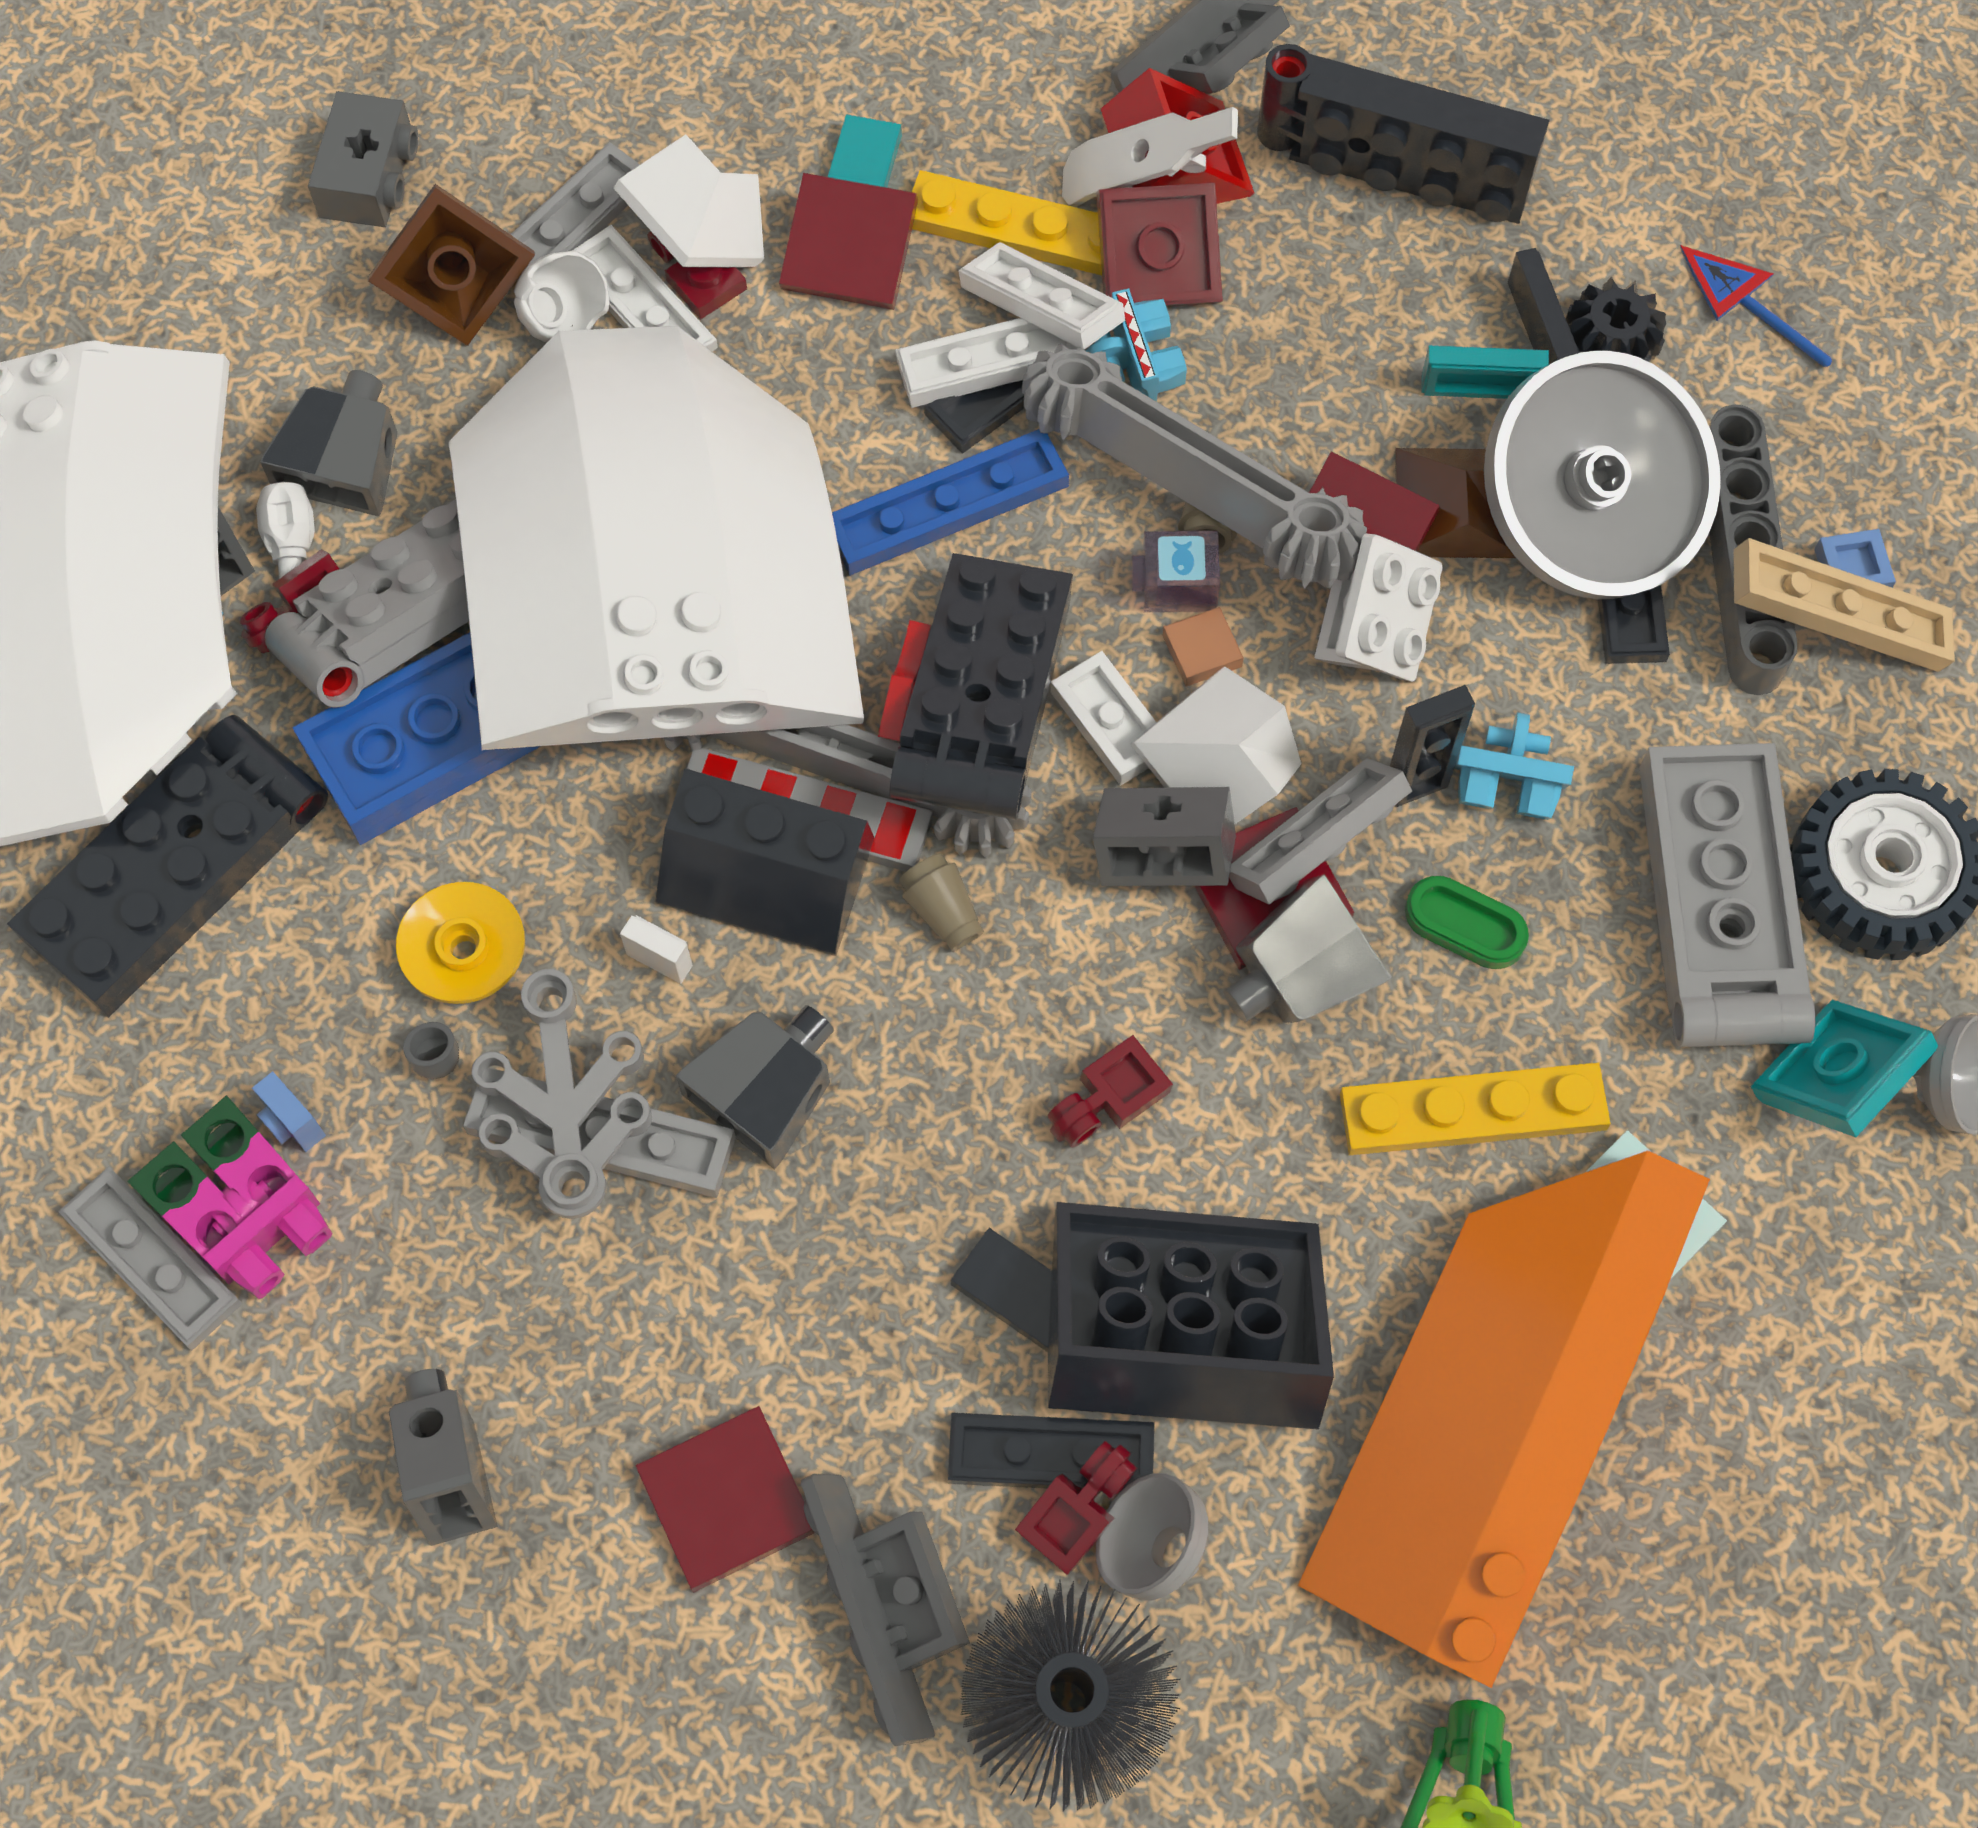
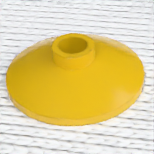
(444, 920)

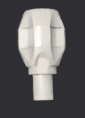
(285, 524)

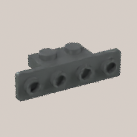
(1206, 43)
(892, 1598)

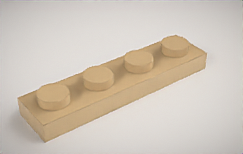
(1843, 605)

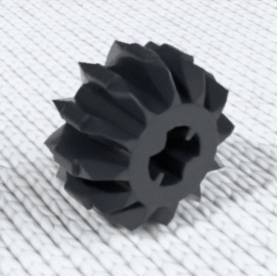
(1617, 321)

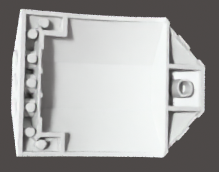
(647, 550)
(105, 575)

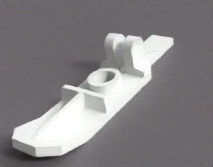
(1120, 158)

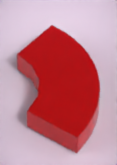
(904, 680)

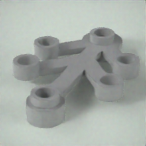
(563, 1106)

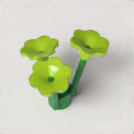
(1474, 1747)

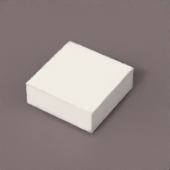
(656, 948)

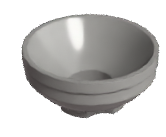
(1950, 1075)
(1145, 1521)

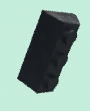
(762, 861)

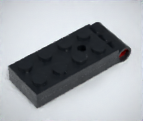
(1399, 134)
(982, 687)
(149, 885)

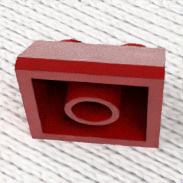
(1158, 95)

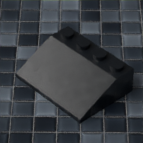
(1188, 1317)

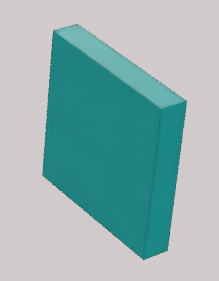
(1847, 1068)

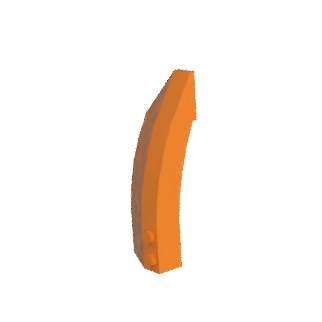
(1502, 1410)

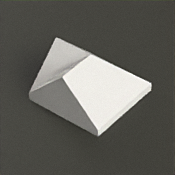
(695, 208)
(1224, 738)

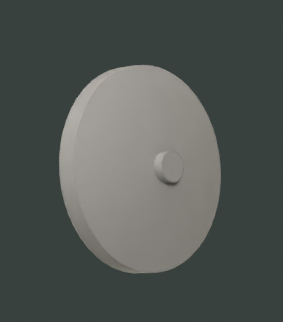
(1602, 475)

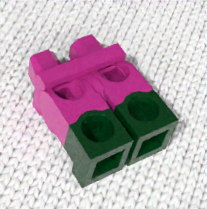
(247, 1216)

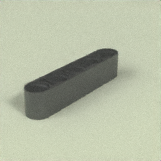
(1748, 473)

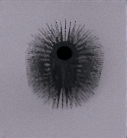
(1104, 1686)

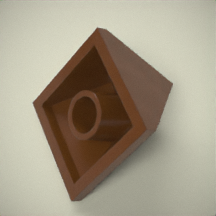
(451, 265)
(1457, 485)

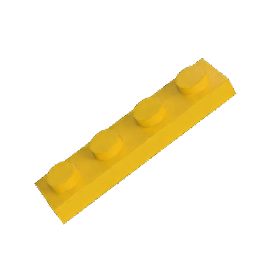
(1022, 222)
(1474, 1108)

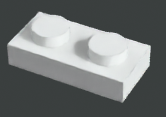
(1105, 713)

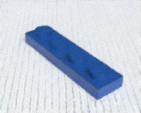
(948, 500)

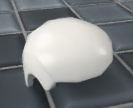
(561, 293)

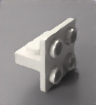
(1382, 611)

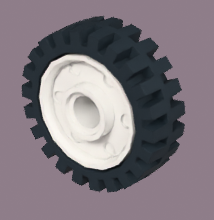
(1859, 898)

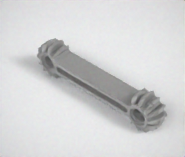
(1299, 531)
(866, 764)

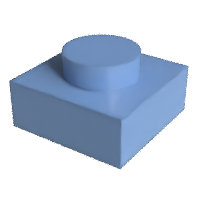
(1858, 554)
(285, 1114)

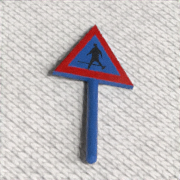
(1730, 283)

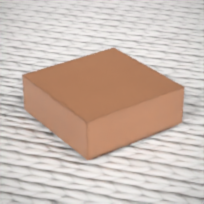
(1202, 646)

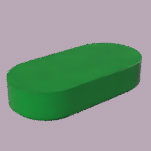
(1466, 922)

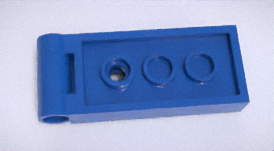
(403, 742)

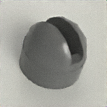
(431, 1050)

